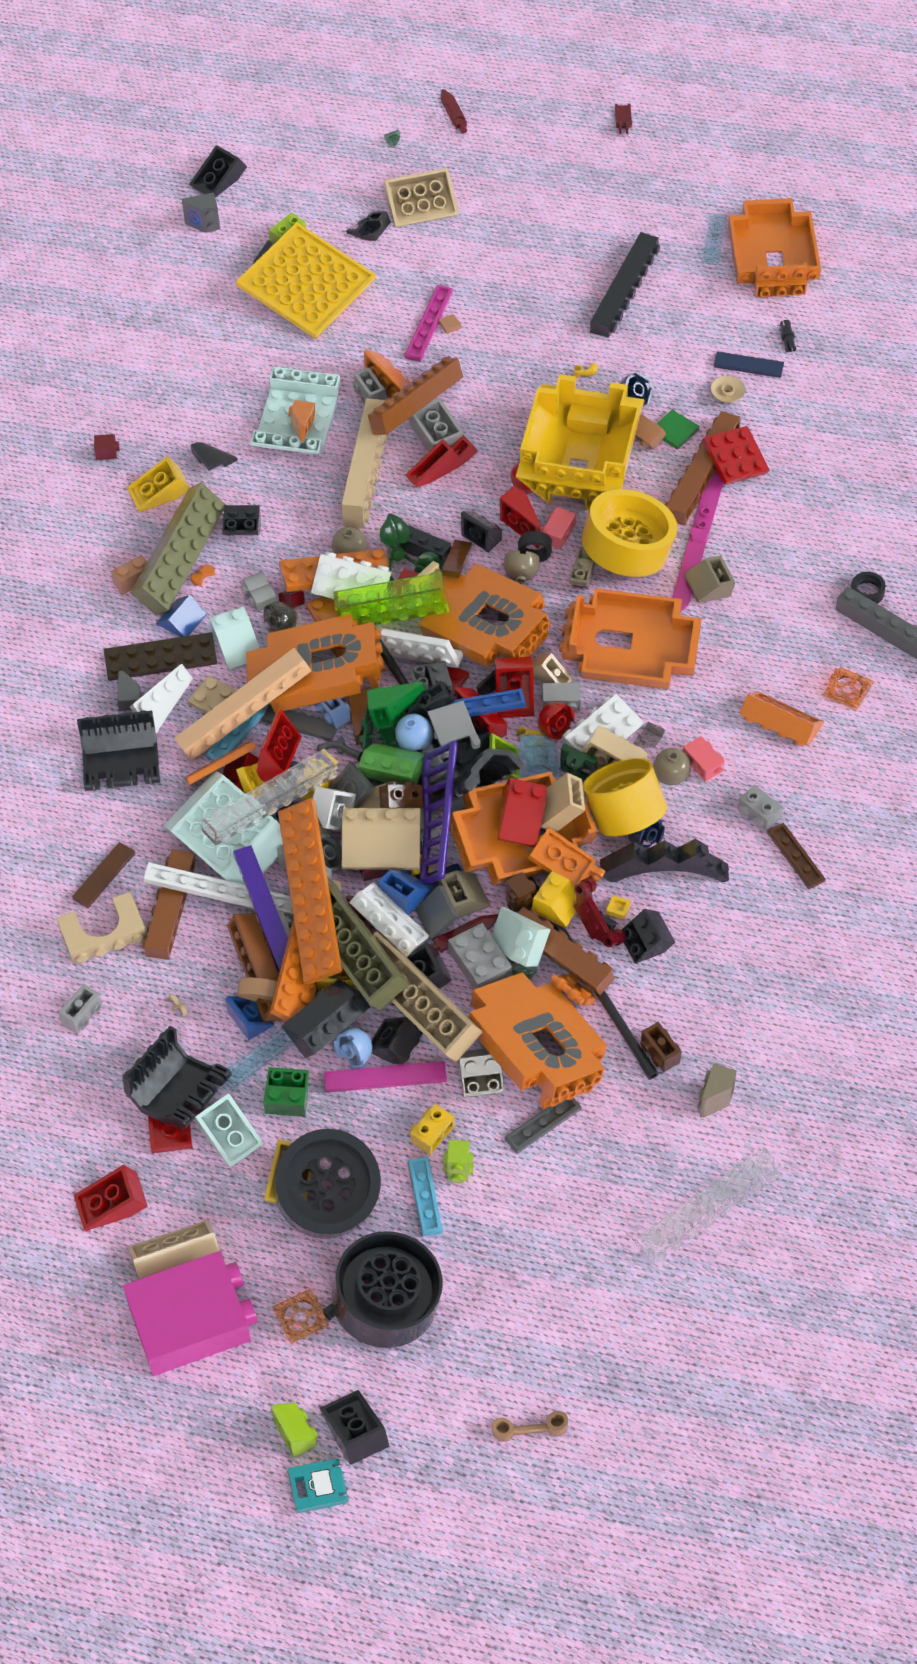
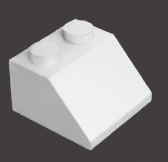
(330, 806)

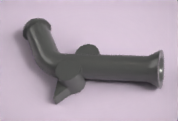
(340, 748)

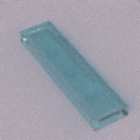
(714, 239)
(258, 1058)

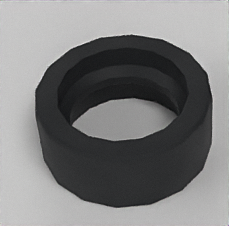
(536, 538)
(873, 578)

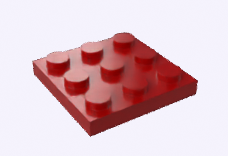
(735, 455)

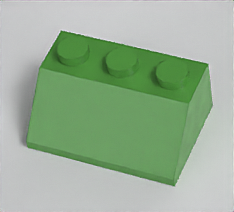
(391, 764)

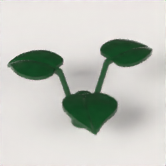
(396, 531)

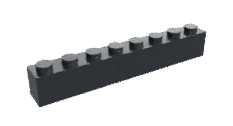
(624, 285)

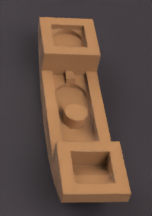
(256, 988)

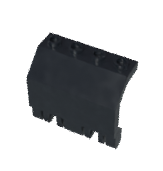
(119, 748)
(482, 771)
(170, 1081)

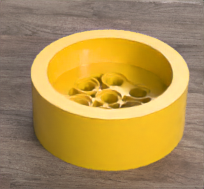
(629, 532)

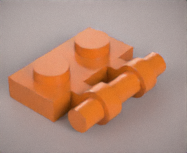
(573, 989)

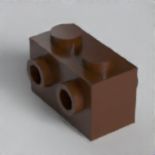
(401, 796)
(519, 892)
(660, 1046)

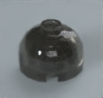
(279, 616)

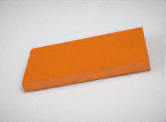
(220, 762)

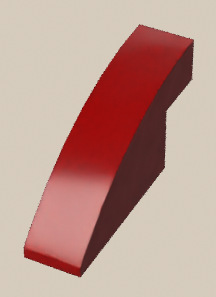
(441, 461)

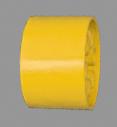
(625, 797)

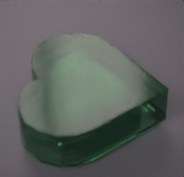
(528, 971)

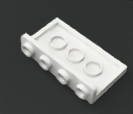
(342, 574)
(421, 648)
(613, 715)
(389, 919)

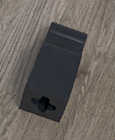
(432, 698)

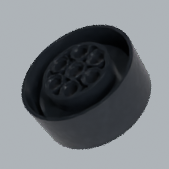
(343, 1152)
(383, 1322)

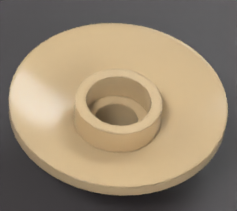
(727, 389)

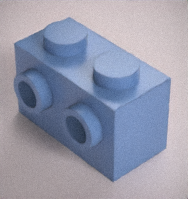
(334, 711)

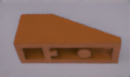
(358, 708)

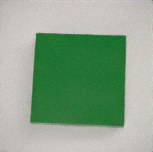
(677, 429)

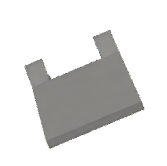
(453, 723)

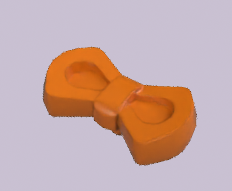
(207, 570)

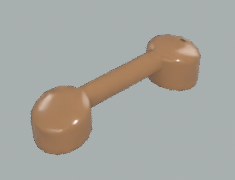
(556, 1426)

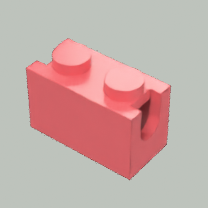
(559, 526)
(704, 758)

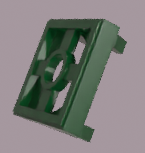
(580, 760)

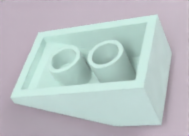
(234, 636)
(520, 937)
(228, 1130)

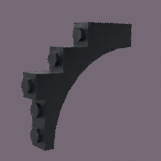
(664, 856)

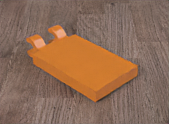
(564, 858)

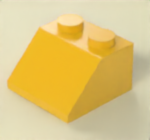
(556, 900)

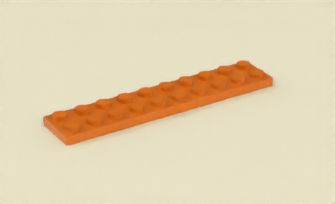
(309, 892)

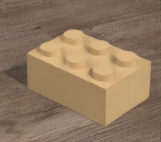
(610, 747)

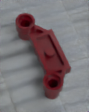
(592, 917)

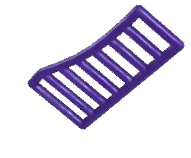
(448, 784)

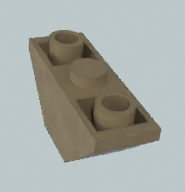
(582, 570)

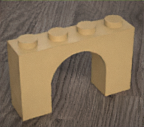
(84, 946)

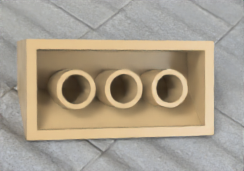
(173, 1249)

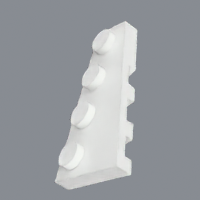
(164, 695)

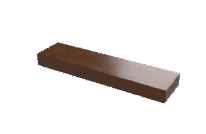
(456, 558)
(796, 855)
(103, 875)

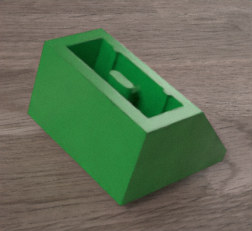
(286, 1091)

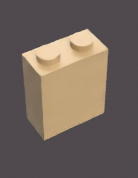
(563, 802)

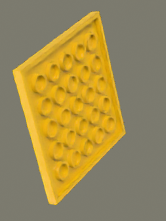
(305, 280)

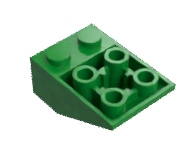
(388, 703)

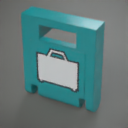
(322, 1485)

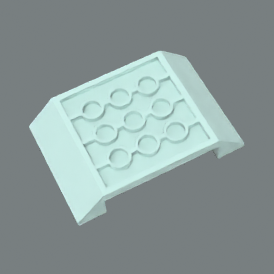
(301, 385)
(208, 798)

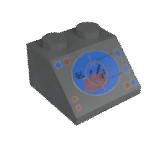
(201, 212)

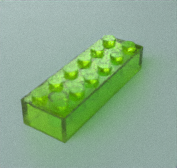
(394, 600)

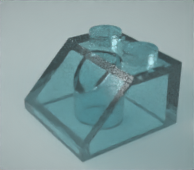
(538, 755)

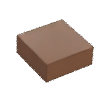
(449, 323)

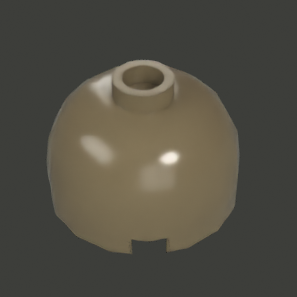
(348, 540)
(521, 566)
(672, 766)

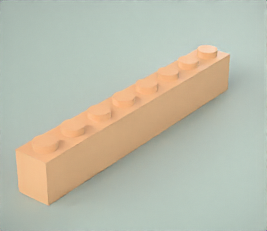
(242, 704)

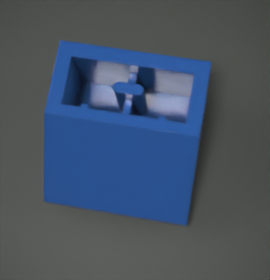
(404, 889)

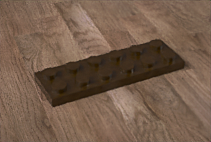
(160, 656)

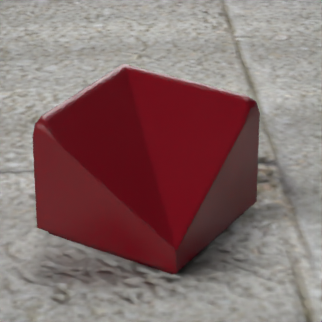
(292, 598)

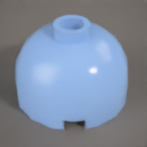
(414, 732)
(353, 1043)

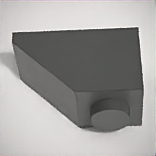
(128, 691)

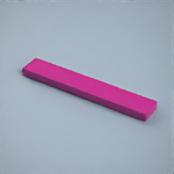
(428, 323)
(385, 1076)

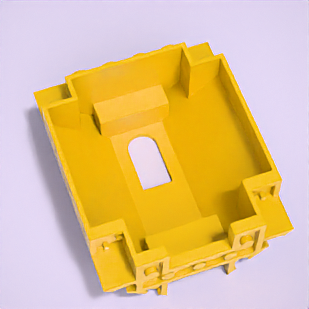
(578, 426)

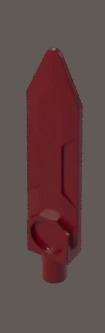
(453, 111)
(441, 942)

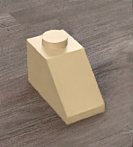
(549, 670)

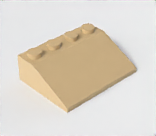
(420, 197)
(381, 838)

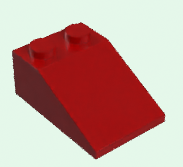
(518, 512)
(512, 675)
(521, 812)
(110, 1198)

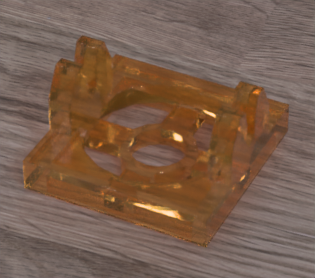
(853, 703)
(308, 1297)

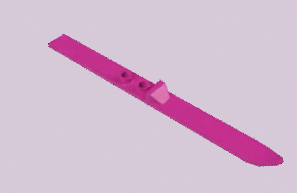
(698, 537)

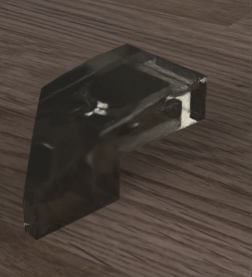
(650, 736)

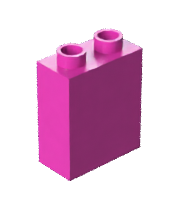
(189, 1312)

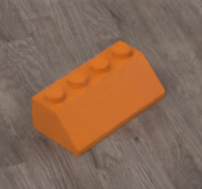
(386, 374)
(781, 718)

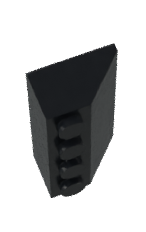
(325, 1017)

